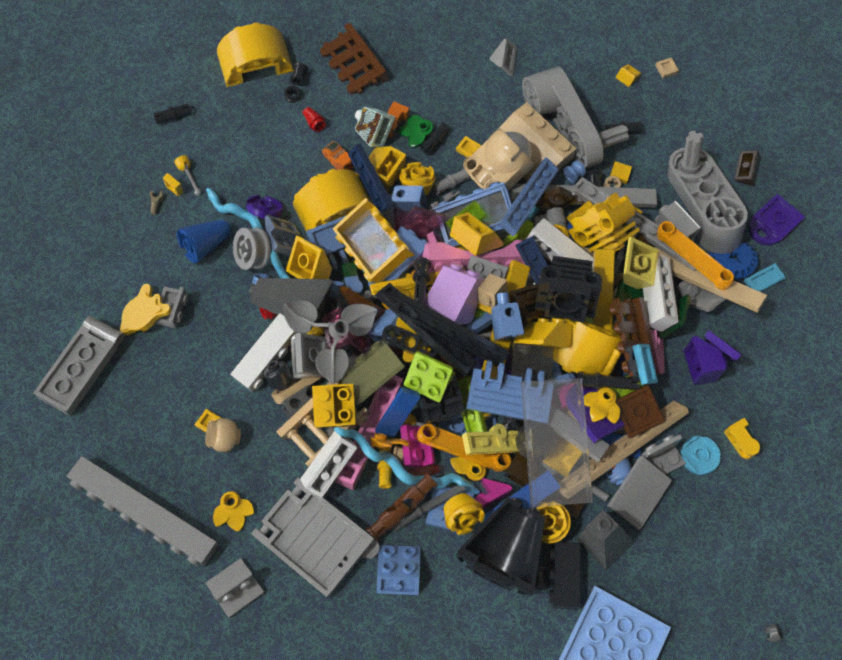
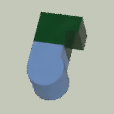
(350, 275)

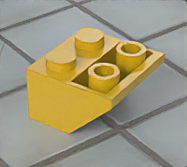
(387, 164)
(474, 234)
(333, 405)

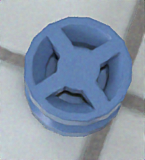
(574, 171)

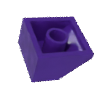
(704, 361)

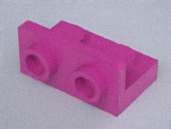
(416, 453)

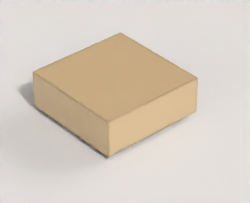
(667, 67)

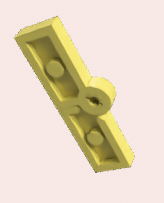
(490, 442)

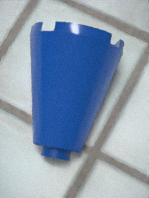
(202, 238)

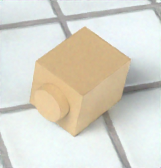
(490, 288)

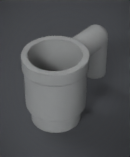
(553, 216)

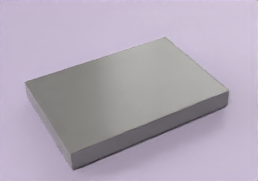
(639, 493)

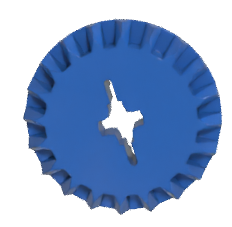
(745, 263)

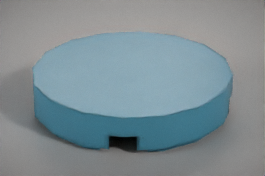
(696, 459)

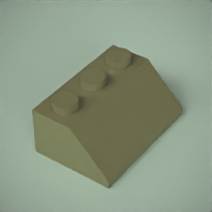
(372, 370)

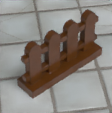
(361, 64)
(636, 326)

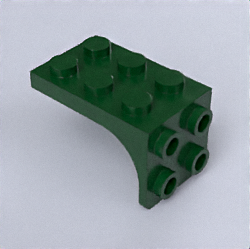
(627, 292)

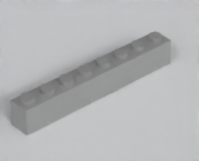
(142, 511)

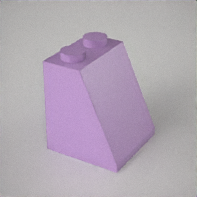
(455, 293)

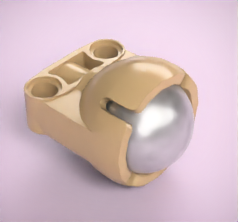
(500, 159)

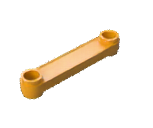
(695, 255)
(454, 445)

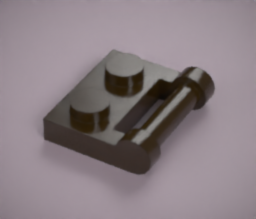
(526, 299)

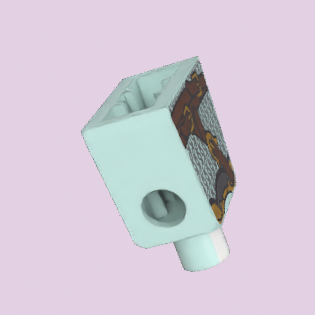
(373, 125)

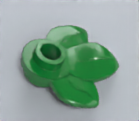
(414, 130)

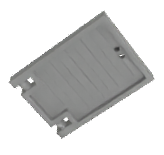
(313, 538)

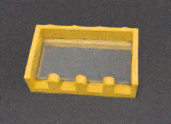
(372, 241)

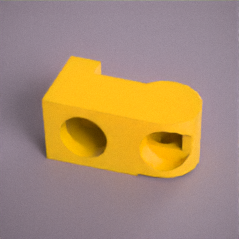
(741, 439)

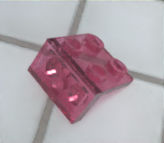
(418, 220)
(358, 342)

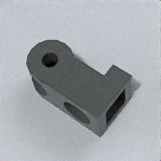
(297, 401)

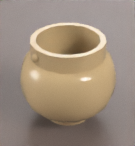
(222, 435)

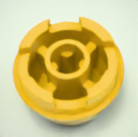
(418, 175)
(462, 513)
(556, 523)

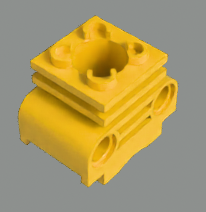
(604, 224)

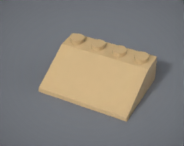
(542, 136)

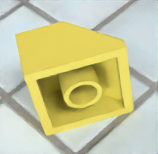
(640, 264)

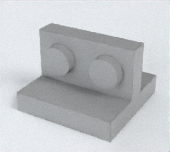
(304, 354)
(234, 588)

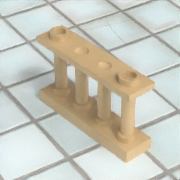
(304, 417)

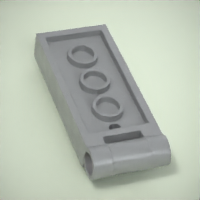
(79, 365)

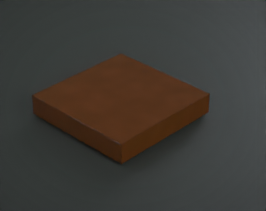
(639, 411)

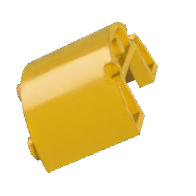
(252, 49)
(329, 197)
(589, 348)

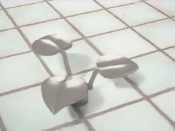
(355, 318)

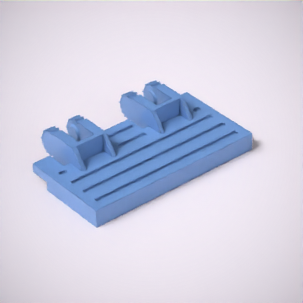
(324, 237)
(498, 397)

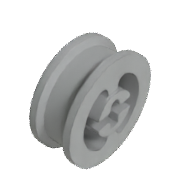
(251, 248)

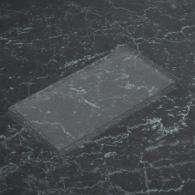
(556, 442)

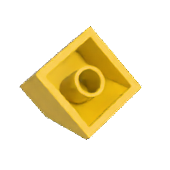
(308, 261)
(546, 333)

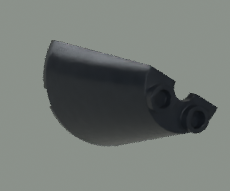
(507, 547)

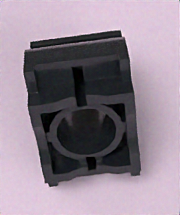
(568, 289)
(447, 409)

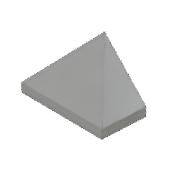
(505, 56)

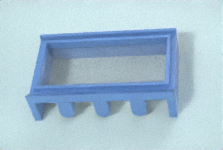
(493, 201)

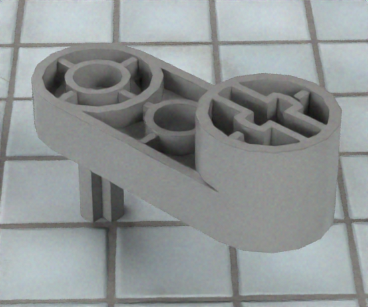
(554, 95)
(707, 196)

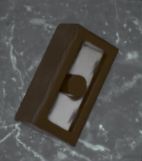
(747, 167)

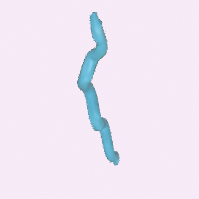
(253, 220)
(397, 467)

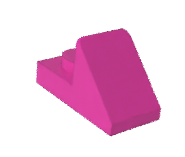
(494, 490)

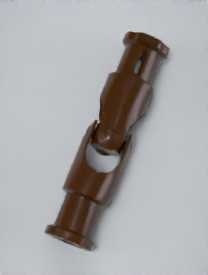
(395, 513)

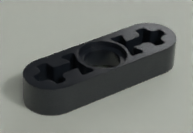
(393, 341)

